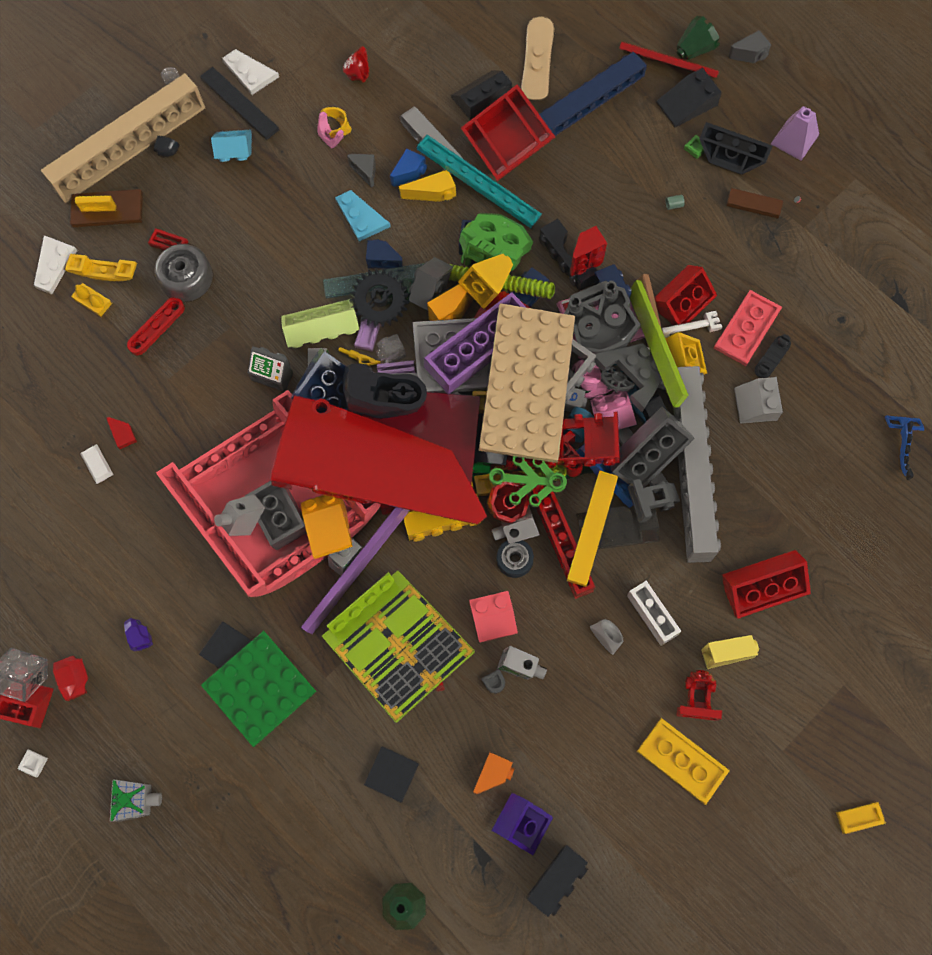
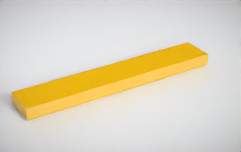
(592, 528)

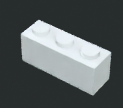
(653, 613)

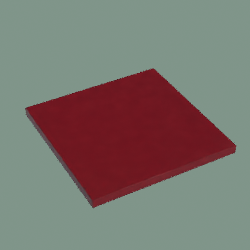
(445, 421)

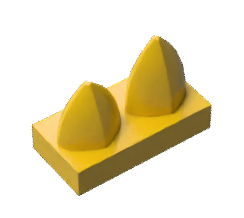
(91, 299)

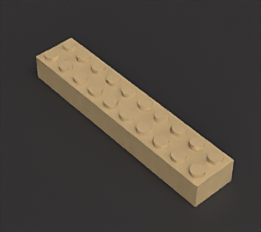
(124, 138)

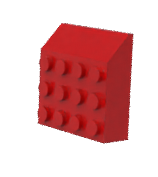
(507, 132)

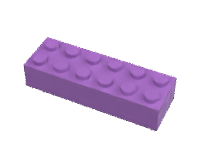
(467, 350)

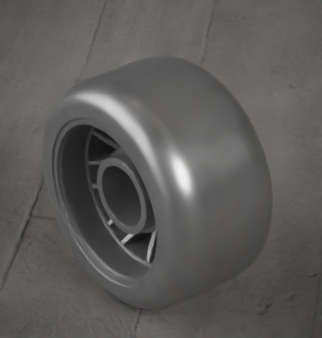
(183, 272)

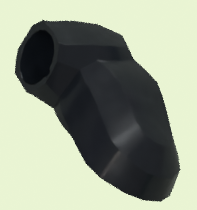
(381, 393)

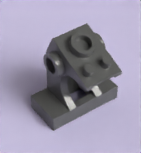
(644, 500)

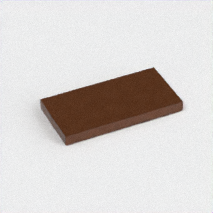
(127, 209)

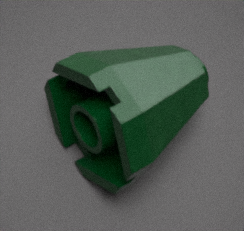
(697, 39)
(414, 905)

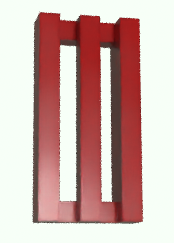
(153, 238)

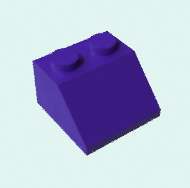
(522, 823)

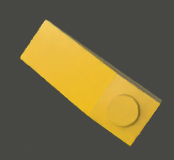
(430, 188)

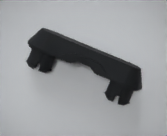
(773, 356)

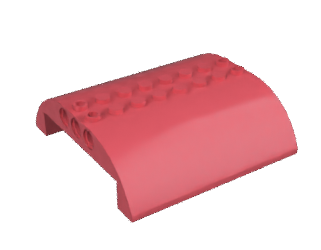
(231, 473)

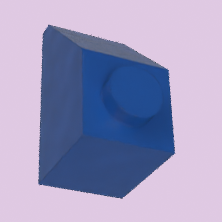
(408, 168)

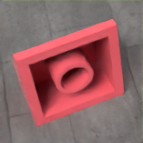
(493, 616)

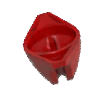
(357, 65)

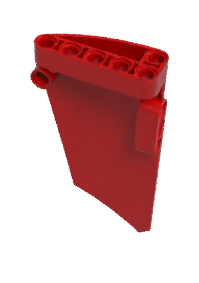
(372, 462)

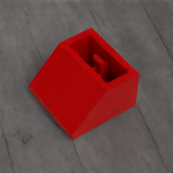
(588, 251)
(29, 712)

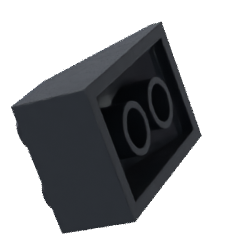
(690, 98)

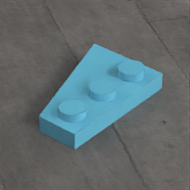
(361, 216)

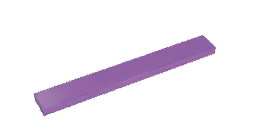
(354, 569)

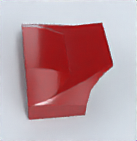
(70, 677)

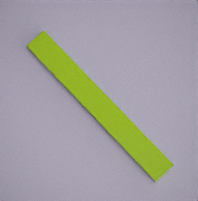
(658, 345)

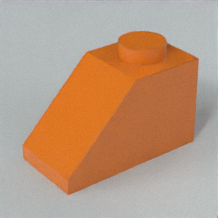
(494, 773)

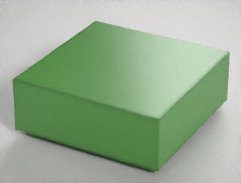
(694, 147)

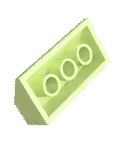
(319, 323)

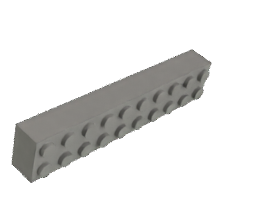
(696, 473)

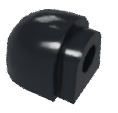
(165, 146)

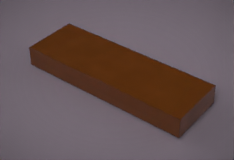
(754, 203)

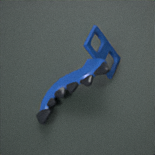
(906, 433)

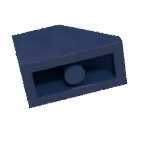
(382, 255)

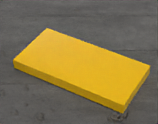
(683, 761)

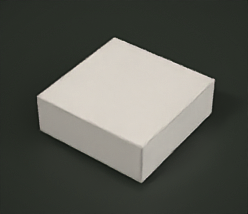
(32, 763)

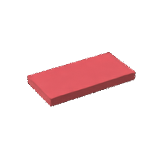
(747, 328)

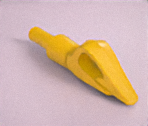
(360, 357)

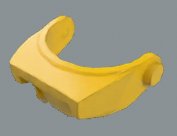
(340, 116)

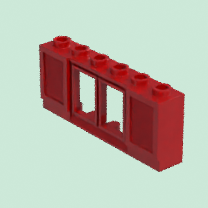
(600, 438)

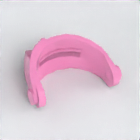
(324, 128)

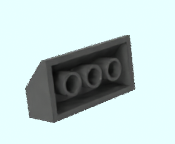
(651, 448)

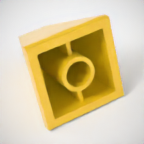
(486, 278)

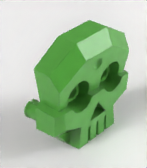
(492, 236)

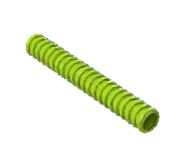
(514, 283)

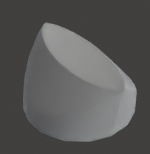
(608, 635)

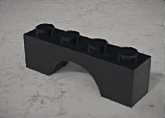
(554, 237)

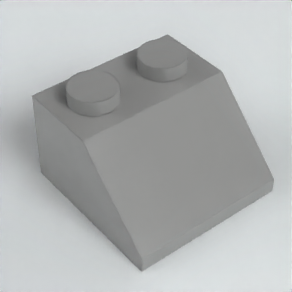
(758, 400)

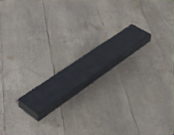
(239, 103)

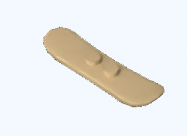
(537, 58)

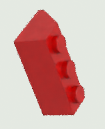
(685, 296)

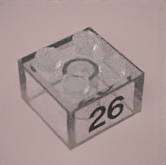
(21, 674)

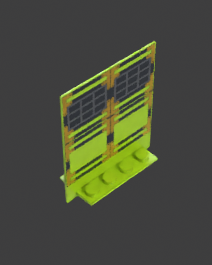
(396, 644)

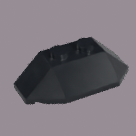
(733, 149)

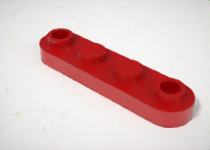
(155, 326)

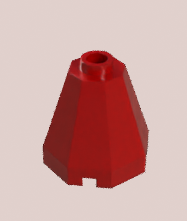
(500, 506)

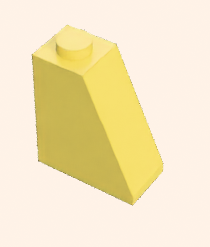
(729, 651)

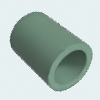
(674, 202)

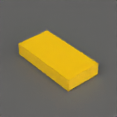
(95, 203)
(860, 818)

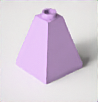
(798, 133)

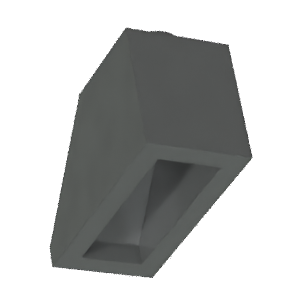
(751, 48)

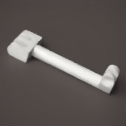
(708, 321)

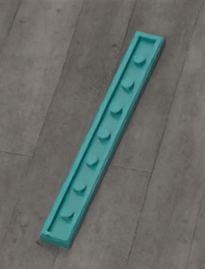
(479, 181)

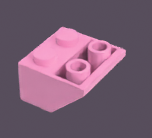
(612, 403)

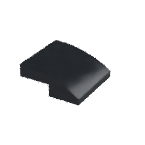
(223, 645)

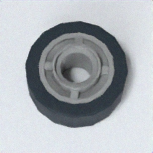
(511, 568)

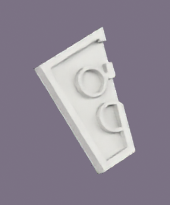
(249, 71)
(52, 264)

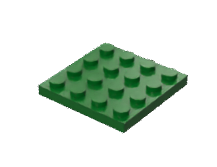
(258, 688)

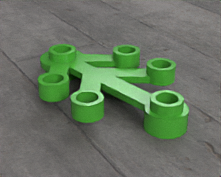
(531, 481)

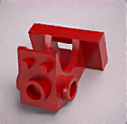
(700, 710)

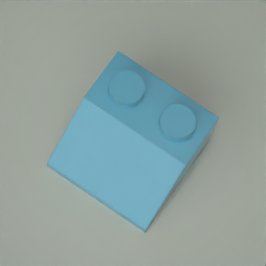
(232, 145)

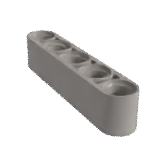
(419, 127)

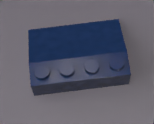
(323, 381)

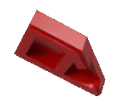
(121, 432)

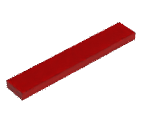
(667, 59)

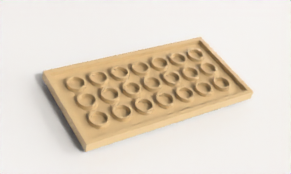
(527, 383)

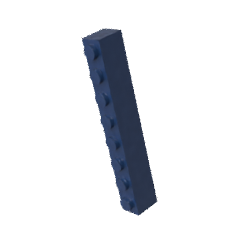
(594, 93)

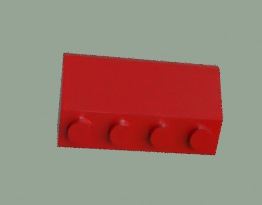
(767, 583)

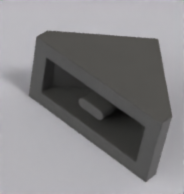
(364, 166)

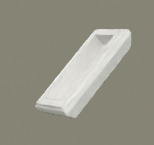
(96, 464)

